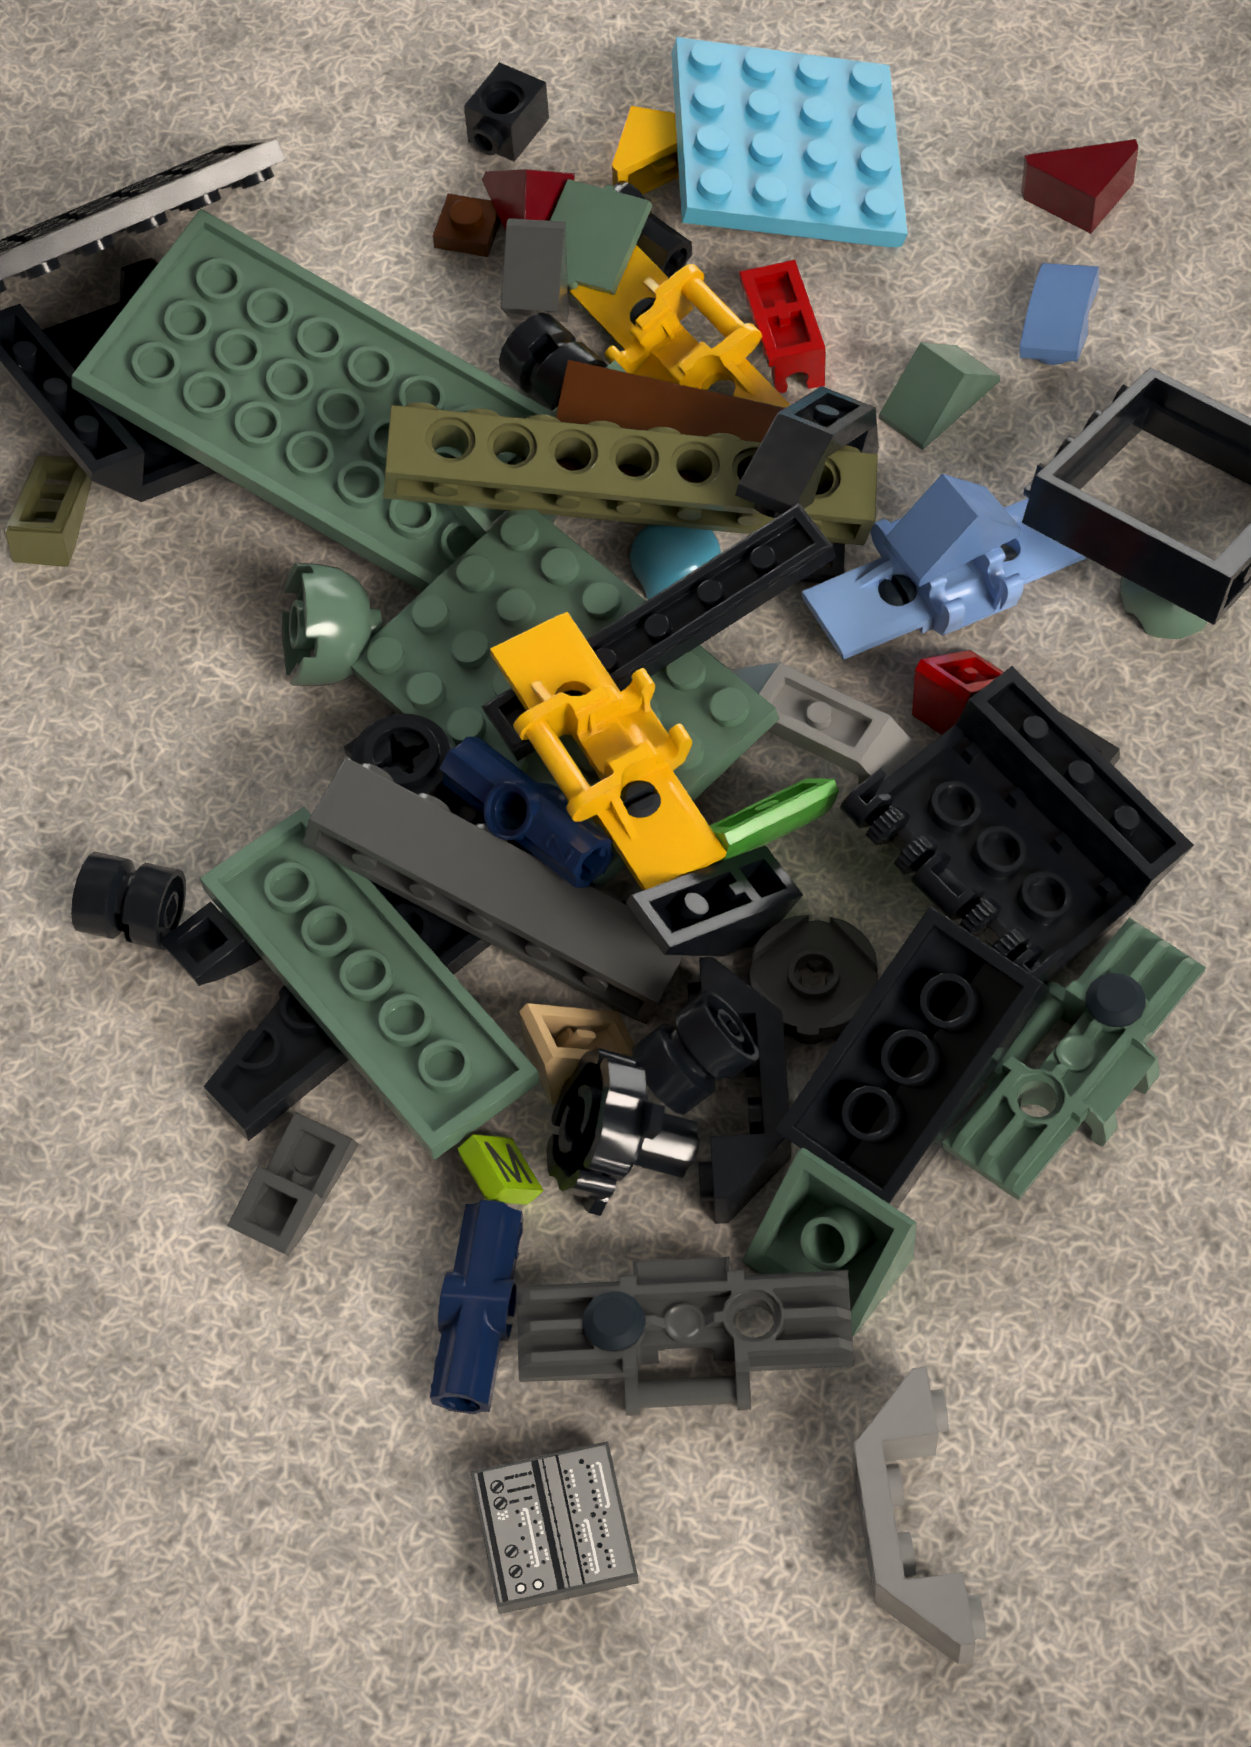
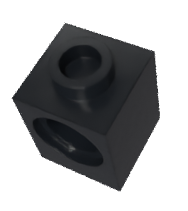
(506, 112)

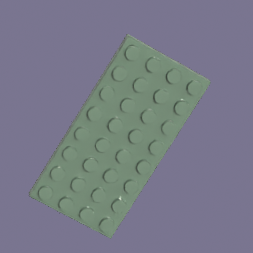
(288, 391)

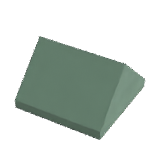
(834, 1225)

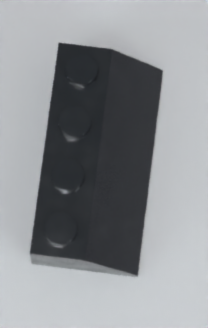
(913, 1058)

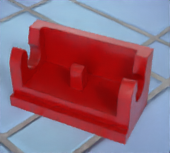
(786, 323)

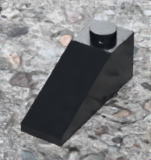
(717, 906)

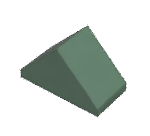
(935, 391)

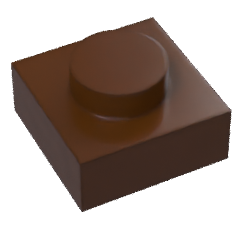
(466, 225)

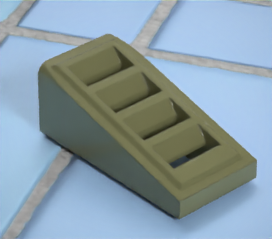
(43, 540)

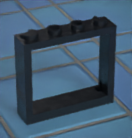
(1124, 543)

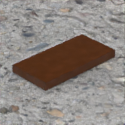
(646, 403)

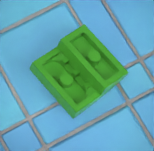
(775, 816)

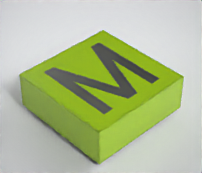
(500, 1169)

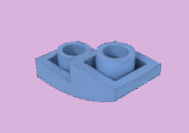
(1059, 313)

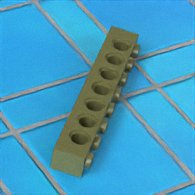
(600, 489)

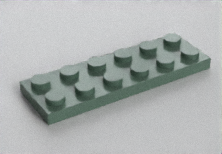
(371, 986)

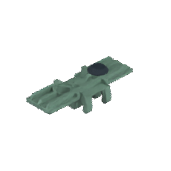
(1089, 1072)

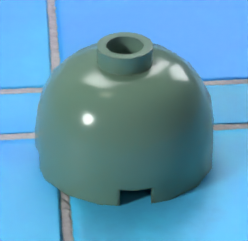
(326, 617)

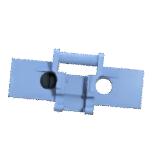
(885, 603)

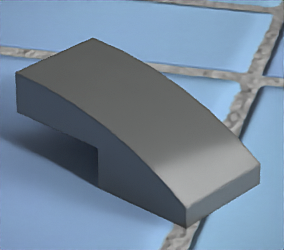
(294, 1185)

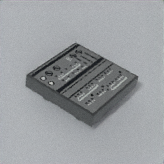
(554, 1527)

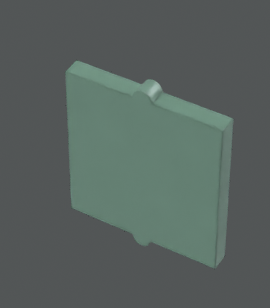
(599, 233)

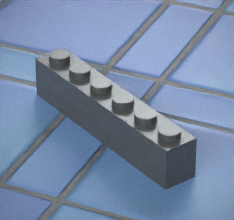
(489, 888)

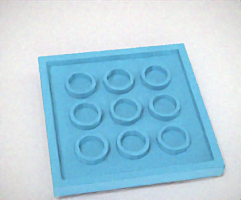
(787, 143)

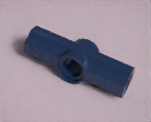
(505, 796)
(476, 1307)

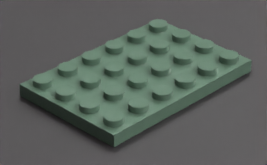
(516, 576)

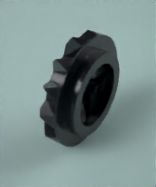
(416, 739)

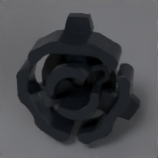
(611, 1128)

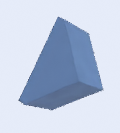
(949, 528)

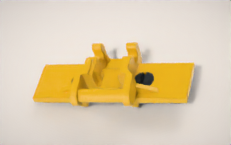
(647, 326)
(625, 743)

